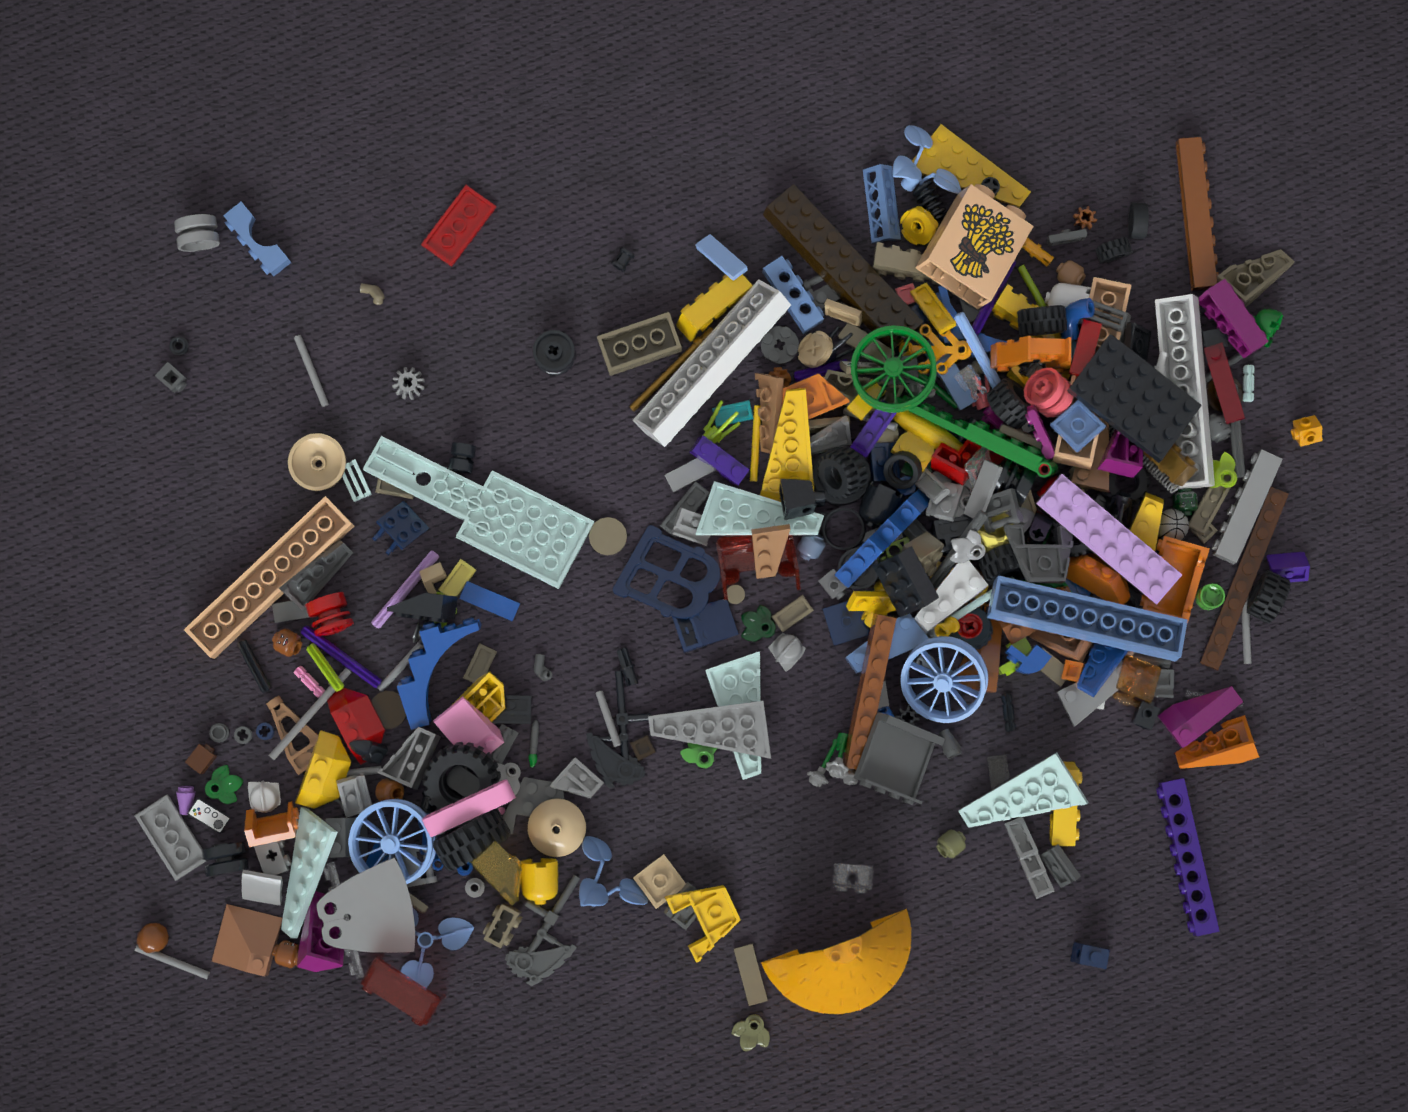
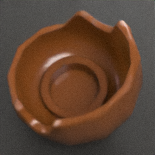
(152, 937)

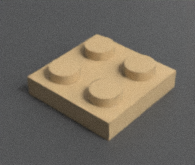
(659, 881)

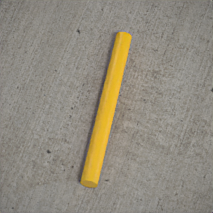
(755, 445)

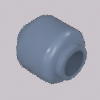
(811, 546)

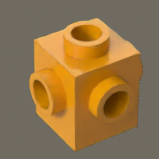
(1307, 430)

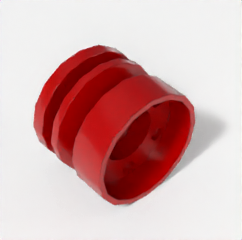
(329, 614)

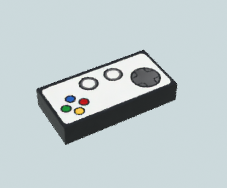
(208, 815)

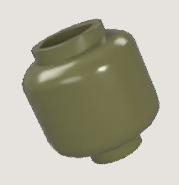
(951, 843)

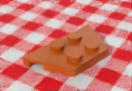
(820, 395)

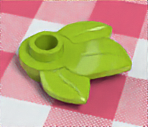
(1222, 469)

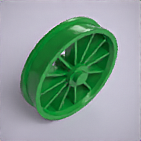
(893, 368)

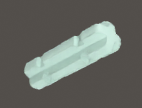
(1248, 383)

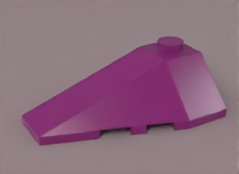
(1195, 716)
(313, 951)

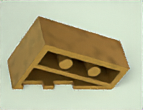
(1176, 466)

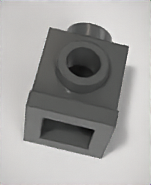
(165, 375)

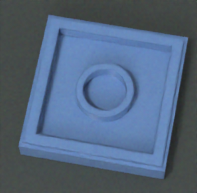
(1078, 425)

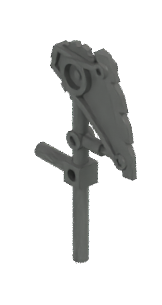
(541, 964)

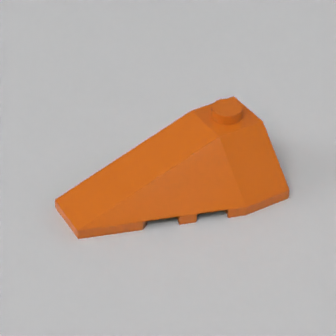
(1228, 746)

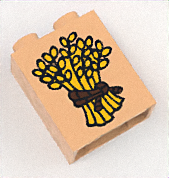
(975, 245)

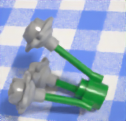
(835, 768)

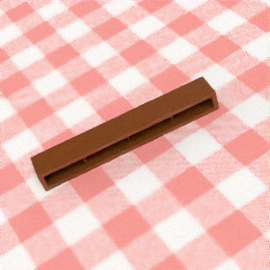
(1196, 213)
(869, 687)

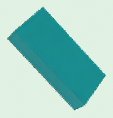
(727, 411)

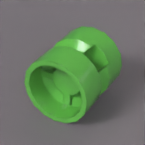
(1210, 596)

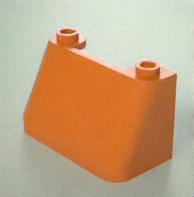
(1189, 561)

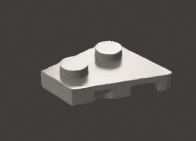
(577, 780)

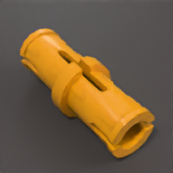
(1036, 251)

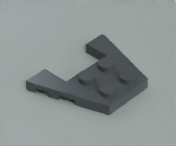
(1041, 562)
(529, 796)

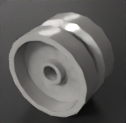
(196, 232)

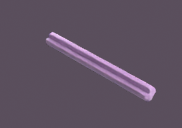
(405, 589)

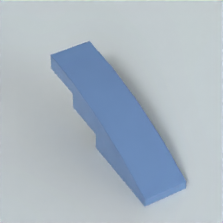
(961, 398)

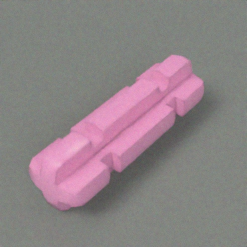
(309, 681)

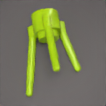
(715, 434)

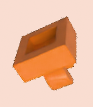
(1072, 670)

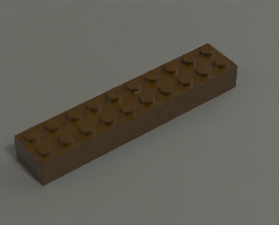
(839, 264)

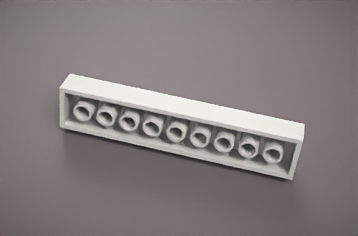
(1182, 339)
(712, 362)

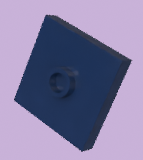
(844, 624)

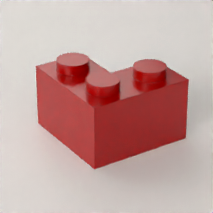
(952, 462)

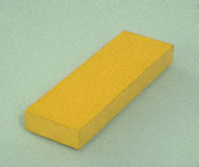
(933, 308)

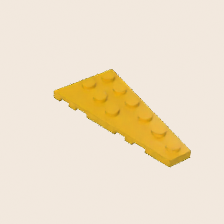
(968, 166)
(791, 445)

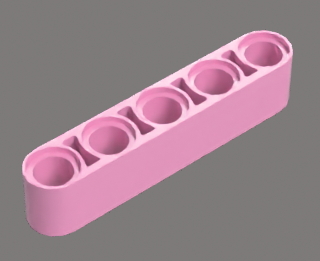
(468, 808)

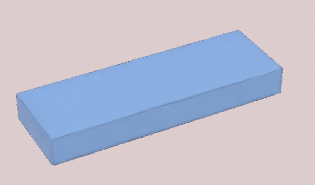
(721, 257)

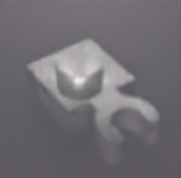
(968, 379)

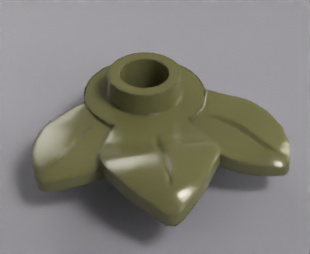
(750, 1035)

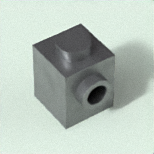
(833, 585)

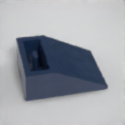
(706, 628)

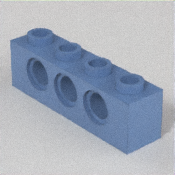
(783, 267)

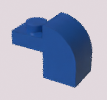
(1028, 664)

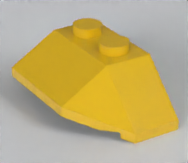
(486, 695)
(326, 766)

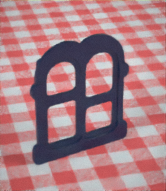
(698, 589)

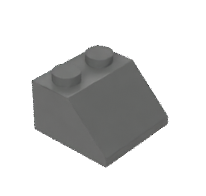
(340, 846)

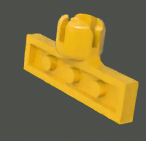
(870, 603)

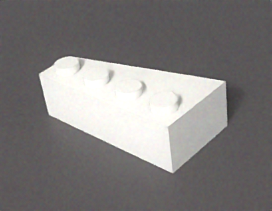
(954, 592)

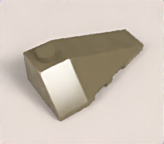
(1256, 275)

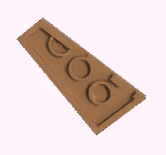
(770, 396)

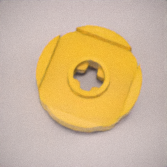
(926, 221)

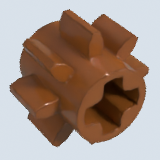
(1085, 223)
(783, 374)

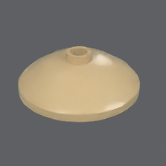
(303, 461)
(560, 814)

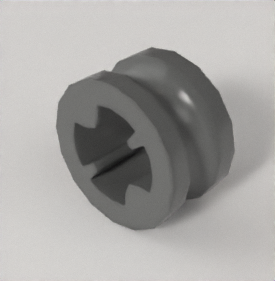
(238, 738)

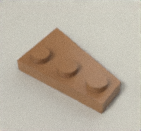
(768, 549)

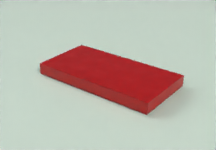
(458, 225)

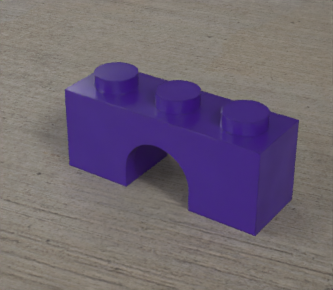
(719, 459)

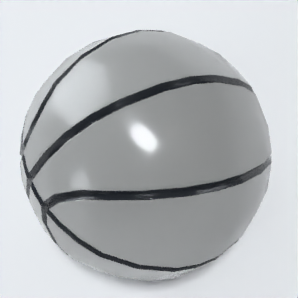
(1173, 524)

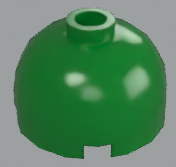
(1269, 321)

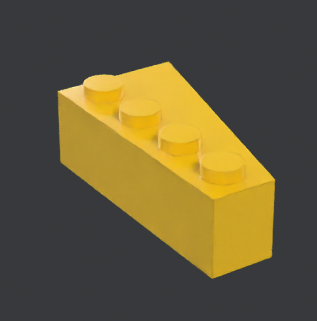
(1010, 304)
(711, 305)
(1064, 821)

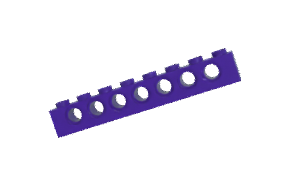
(1187, 826)

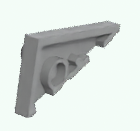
(832, 436)

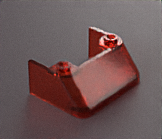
(737, 555)
(401, 991)

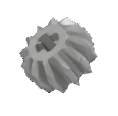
(416, 381)

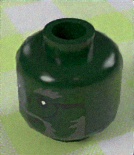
(1185, 501)

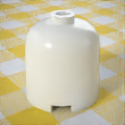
(1065, 293)

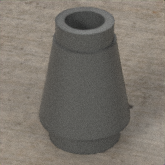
(951, 747)

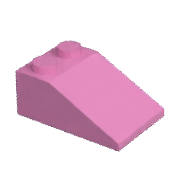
(467, 724)

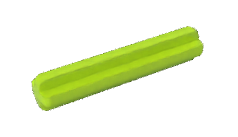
(325, 667)

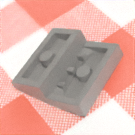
(262, 887)

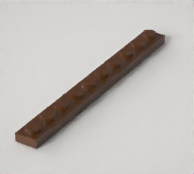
(1244, 578)

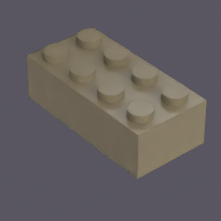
(639, 343)

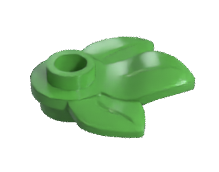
(694, 753)

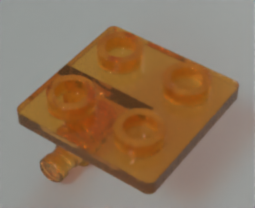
(1138, 680)

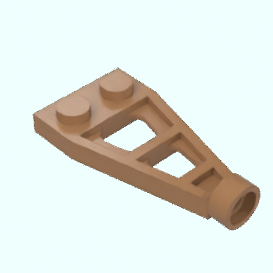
(301, 758)

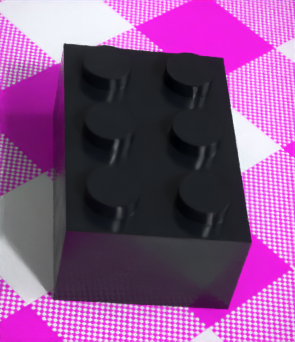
(905, 581)

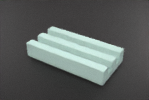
(361, 495)

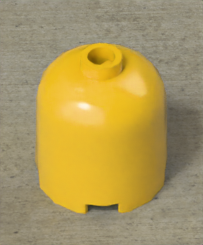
(539, 880)

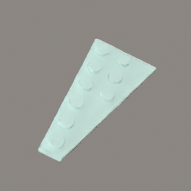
(738, 511)

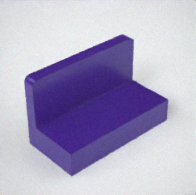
(1290, 566)

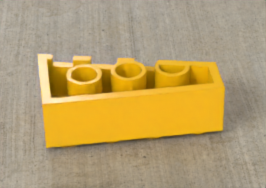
(1147, 520)

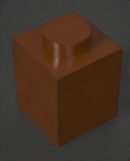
(201, 758)

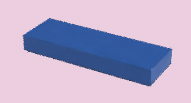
(489, 601)

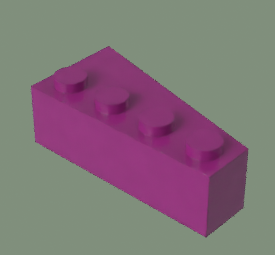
(1232, 318)

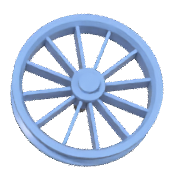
(944, 679)
(391, 842)

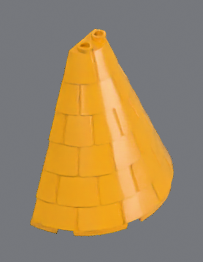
(848, 973)

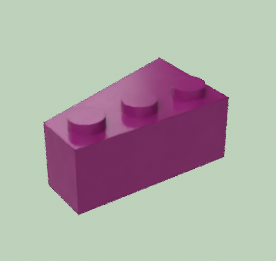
(1121, 456)

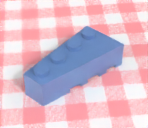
(905, 638)

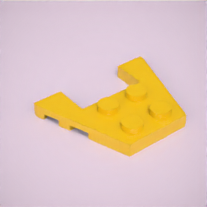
(714, 912)

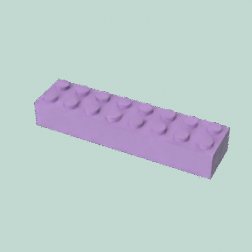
(1108, 539)

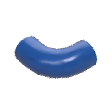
(1074, 312)

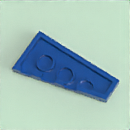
(1099, 667)

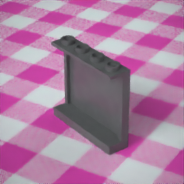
(896, 757)

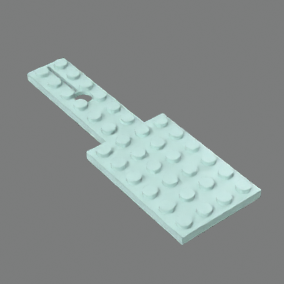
(497, 517)

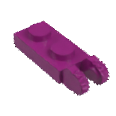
(1040, 432)

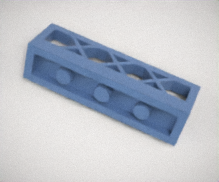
(885, 202)

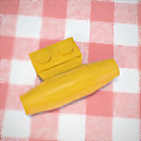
(922, 437)

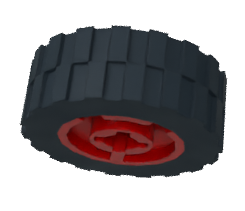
(982, 629)

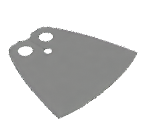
(378, 911)

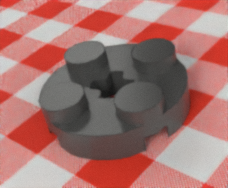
(774, 354)

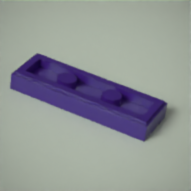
(872, 431)

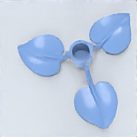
(911, 175)

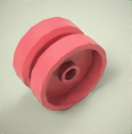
(1048, 392)

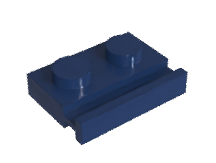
(878, 458)

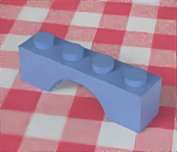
(271, 256)

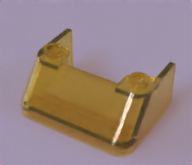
(500, 871)

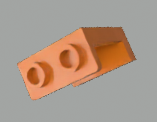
(271, 828)

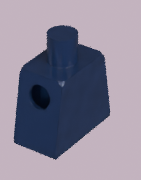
(1090, 955)

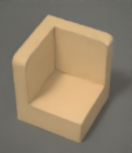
(432, 575)

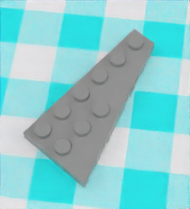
(729, 727)

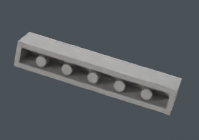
(1247, 506)

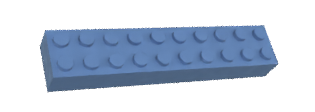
(1087, 618)

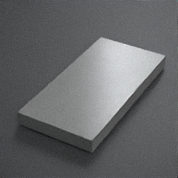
(171, 837)

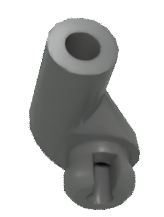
(539, 668)

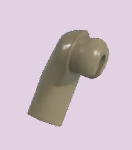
(375, 292)

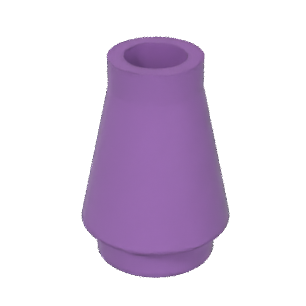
(185, 798)

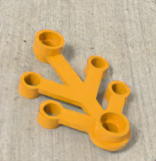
(940, 349)

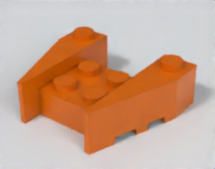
(1053, 352)

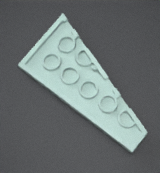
(738, 684)
(1032, 792)
(309, 858)

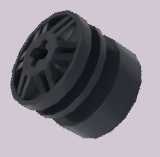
(1020, 482)

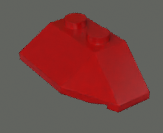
(355, 718)

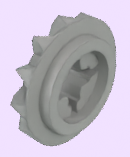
(916, 388)

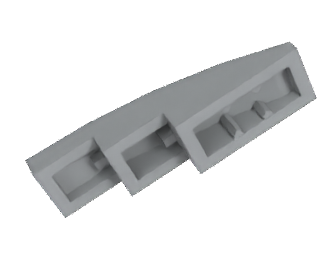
(1029, 857)

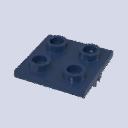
(401, 525)

